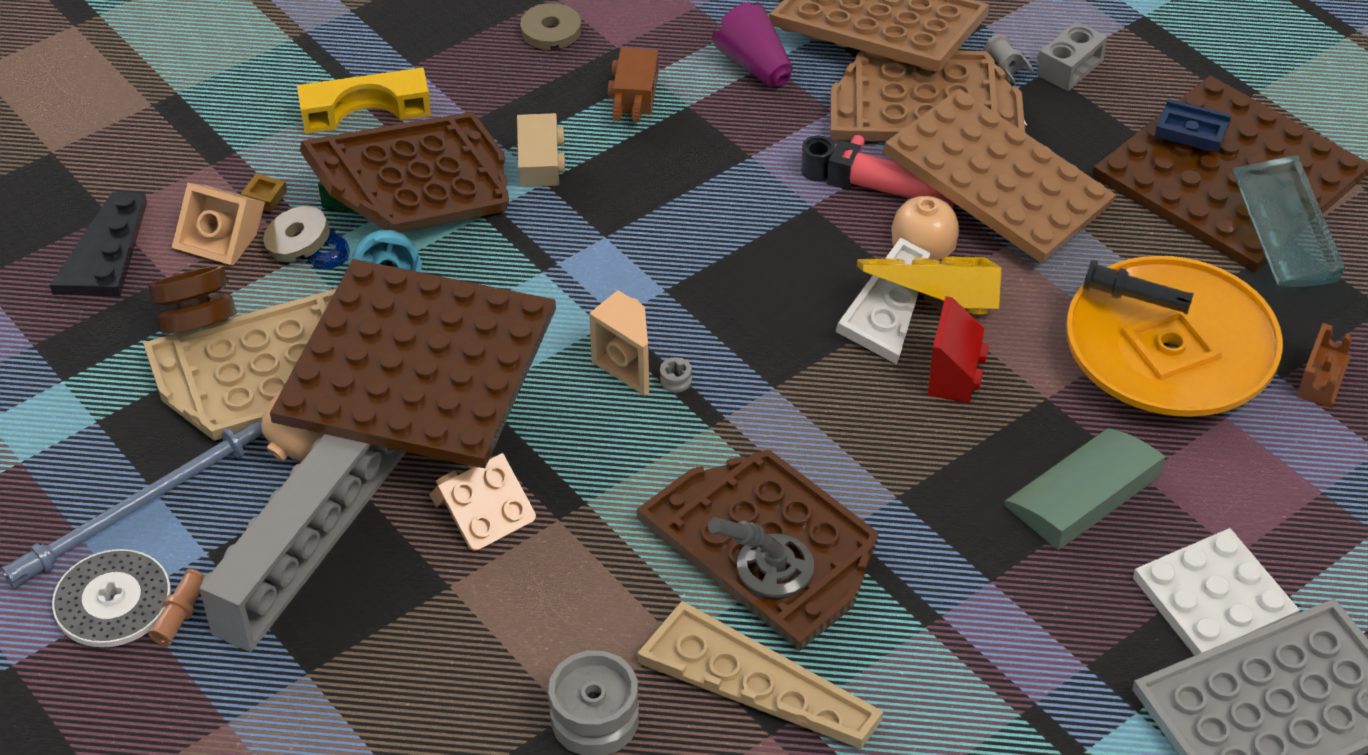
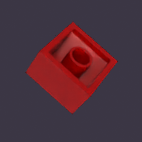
(957, 354)

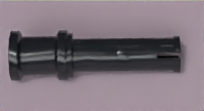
(1120, 283)

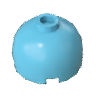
(388, 249)

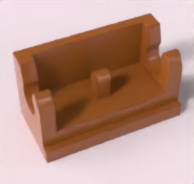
(1325, 368)

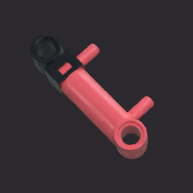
(848, 166)

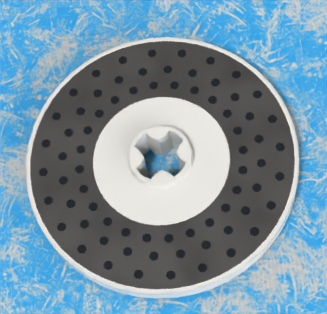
(83, 593)

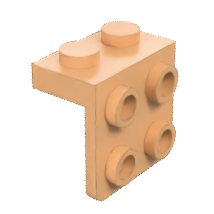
(484, 502)

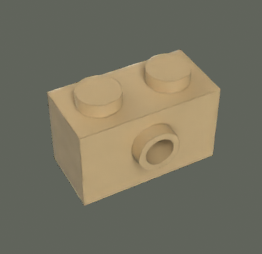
(538, 150)

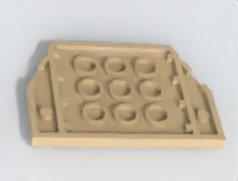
(234, 367)

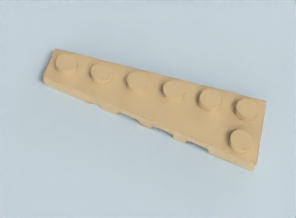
(737, 667)

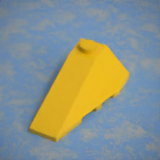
(969, 280)

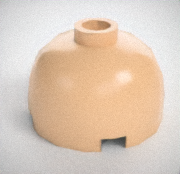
(927, 224)
(286, 440)

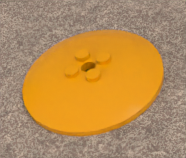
(1225, 341)

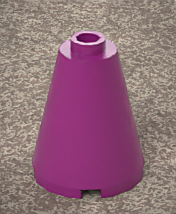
(753, 44)

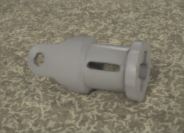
(1006, 56)

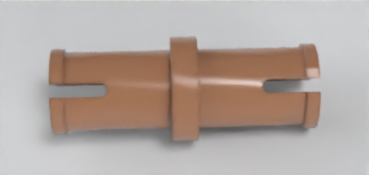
(177, 608)

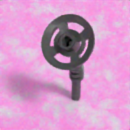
(770, 562)

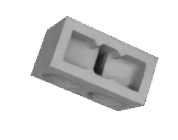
(1071, 56)

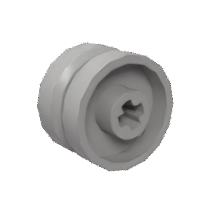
(594, 703)

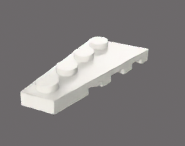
(883, 309)

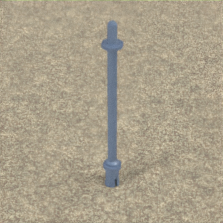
(43, 556)

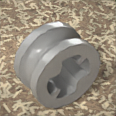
(683, 371)

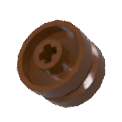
(193, 303)

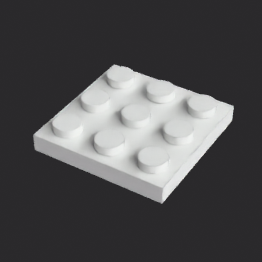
(1214, 592)

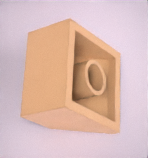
(216, 223)
(621, 340)

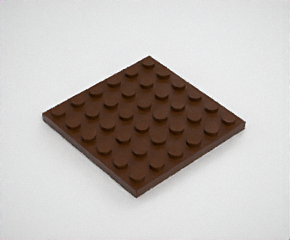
(1198, 185)
(415, 363)

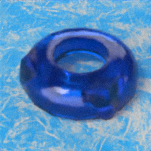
(334, 258)

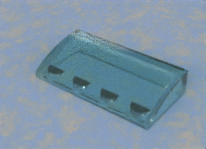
(1289, 222)

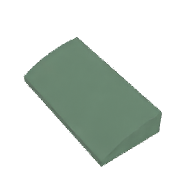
(1086, 486)

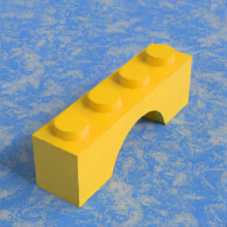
(328, 102)

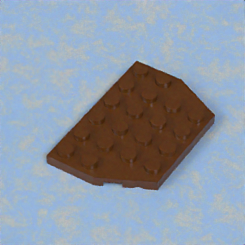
(413, 171)
(783, 502)

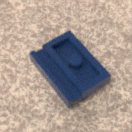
(1192, 125)

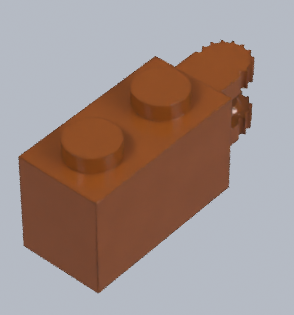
(634, 83)

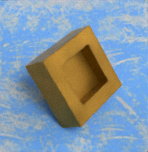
(265, 189)

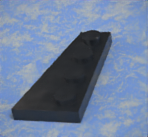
(105, 250)

